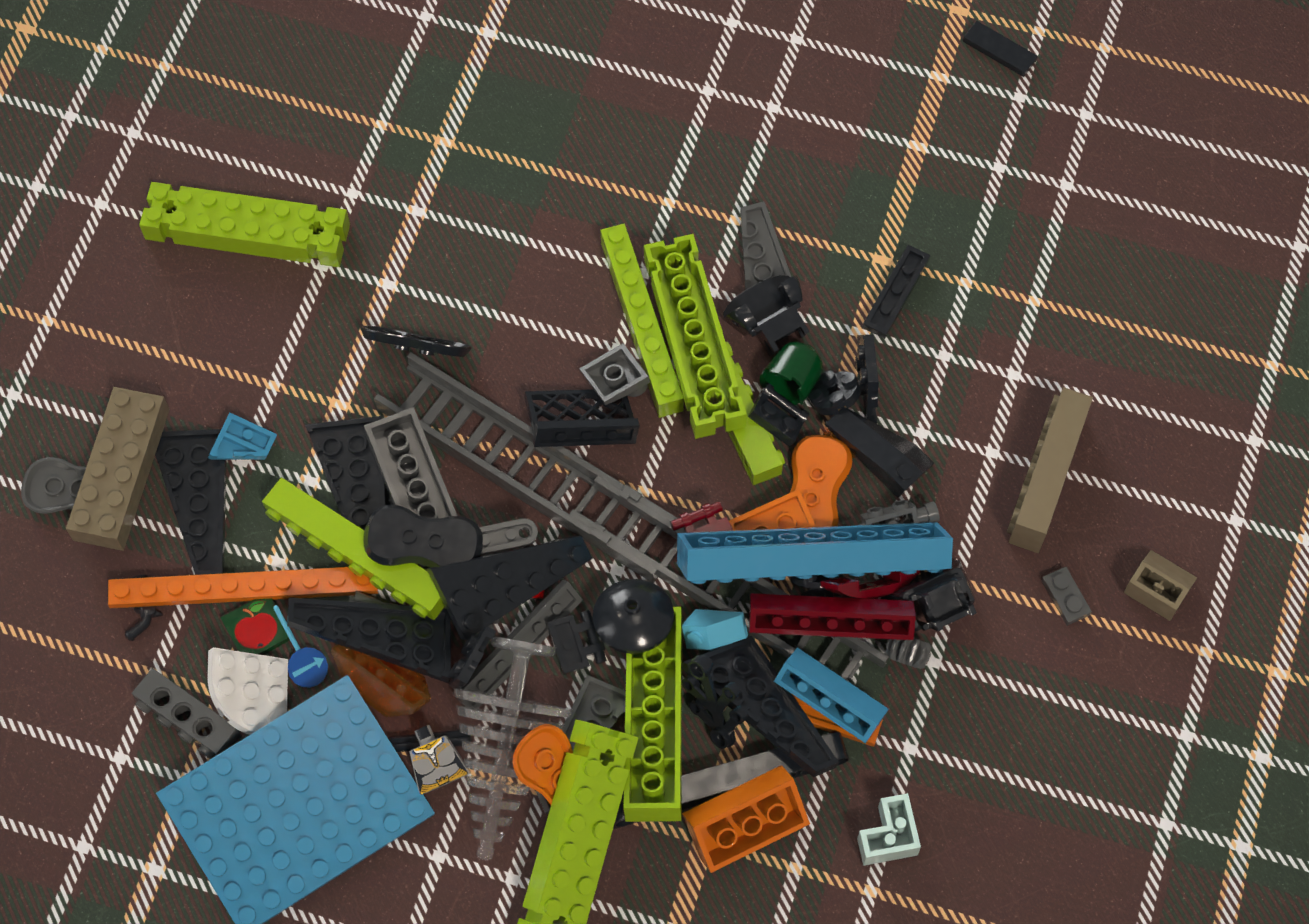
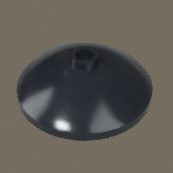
(636, 628)

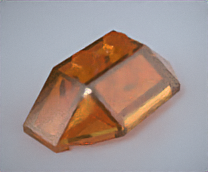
(382, 684)

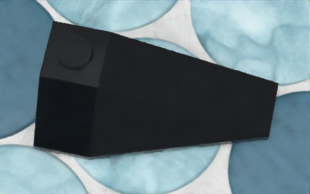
(884, 453)

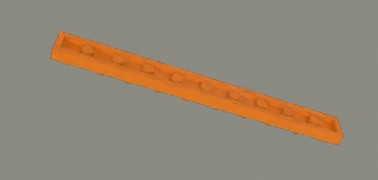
(236, 587)

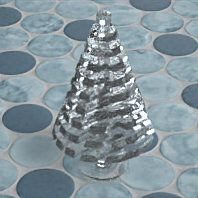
(506, 737)

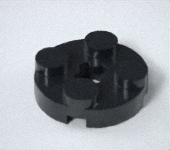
(834, 392)

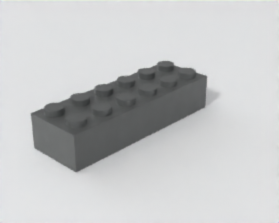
(409, 466)

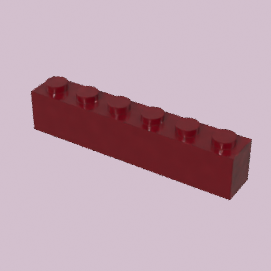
(832, 616)

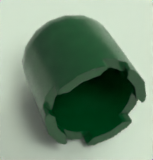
(793, 371)

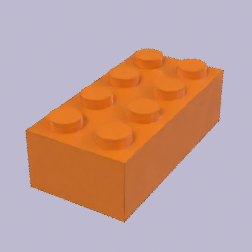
(746, 818)

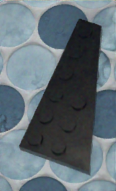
(379, 631)

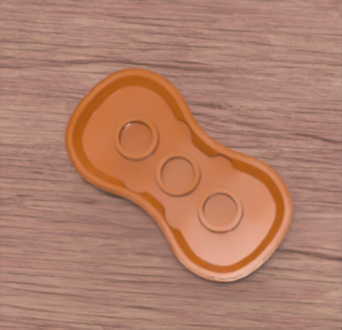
(819, 470)
(540, 759)

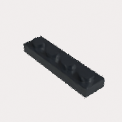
(896, 291)

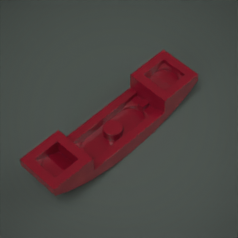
(869, 589)

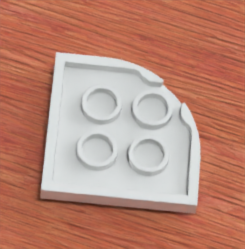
(247, 687)

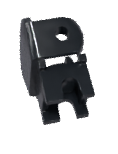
(768, 311)
(941, 597)

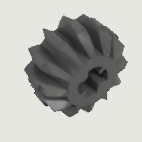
(909, 652)

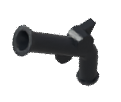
(146, 613)

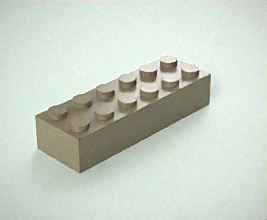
(118, 469)
(1048, 469)

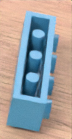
(831, 695)

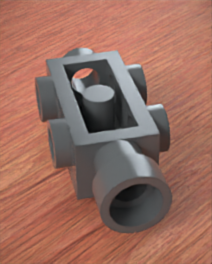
(888, 515)

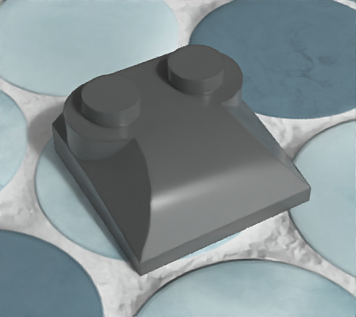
(616, 375)

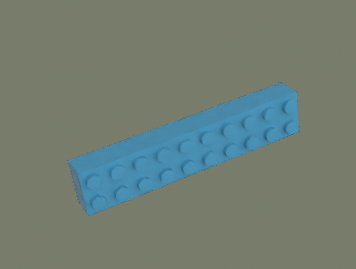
(813, 552)

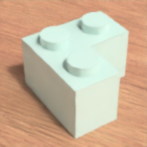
(896, 836)

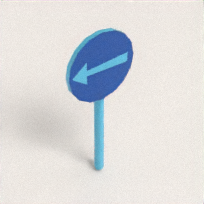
(307, 665)

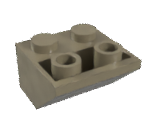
(1160, 585)

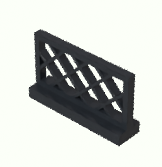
(581, 430)

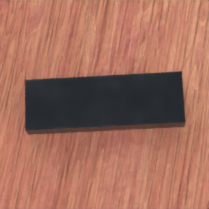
(1000, 48)

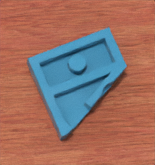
(242, 441)

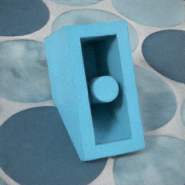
(713, 629)

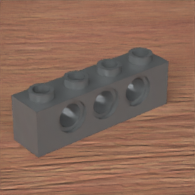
(156, 686)

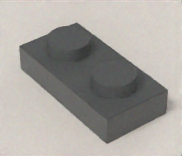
(1066, 596)

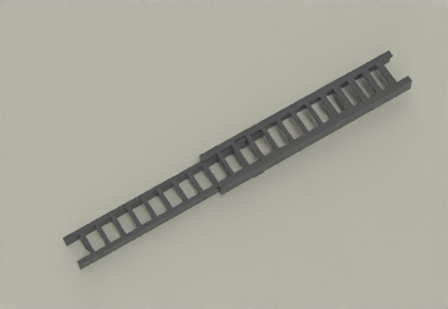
(591, 531)

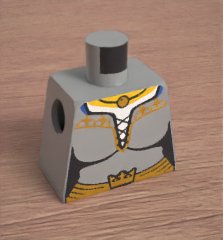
(435, 761)

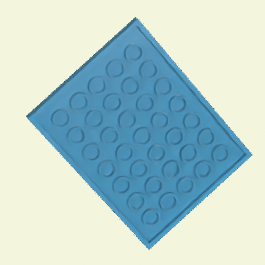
(295, 804)

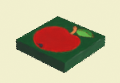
(255, 627)

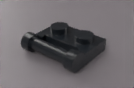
(776, 420)

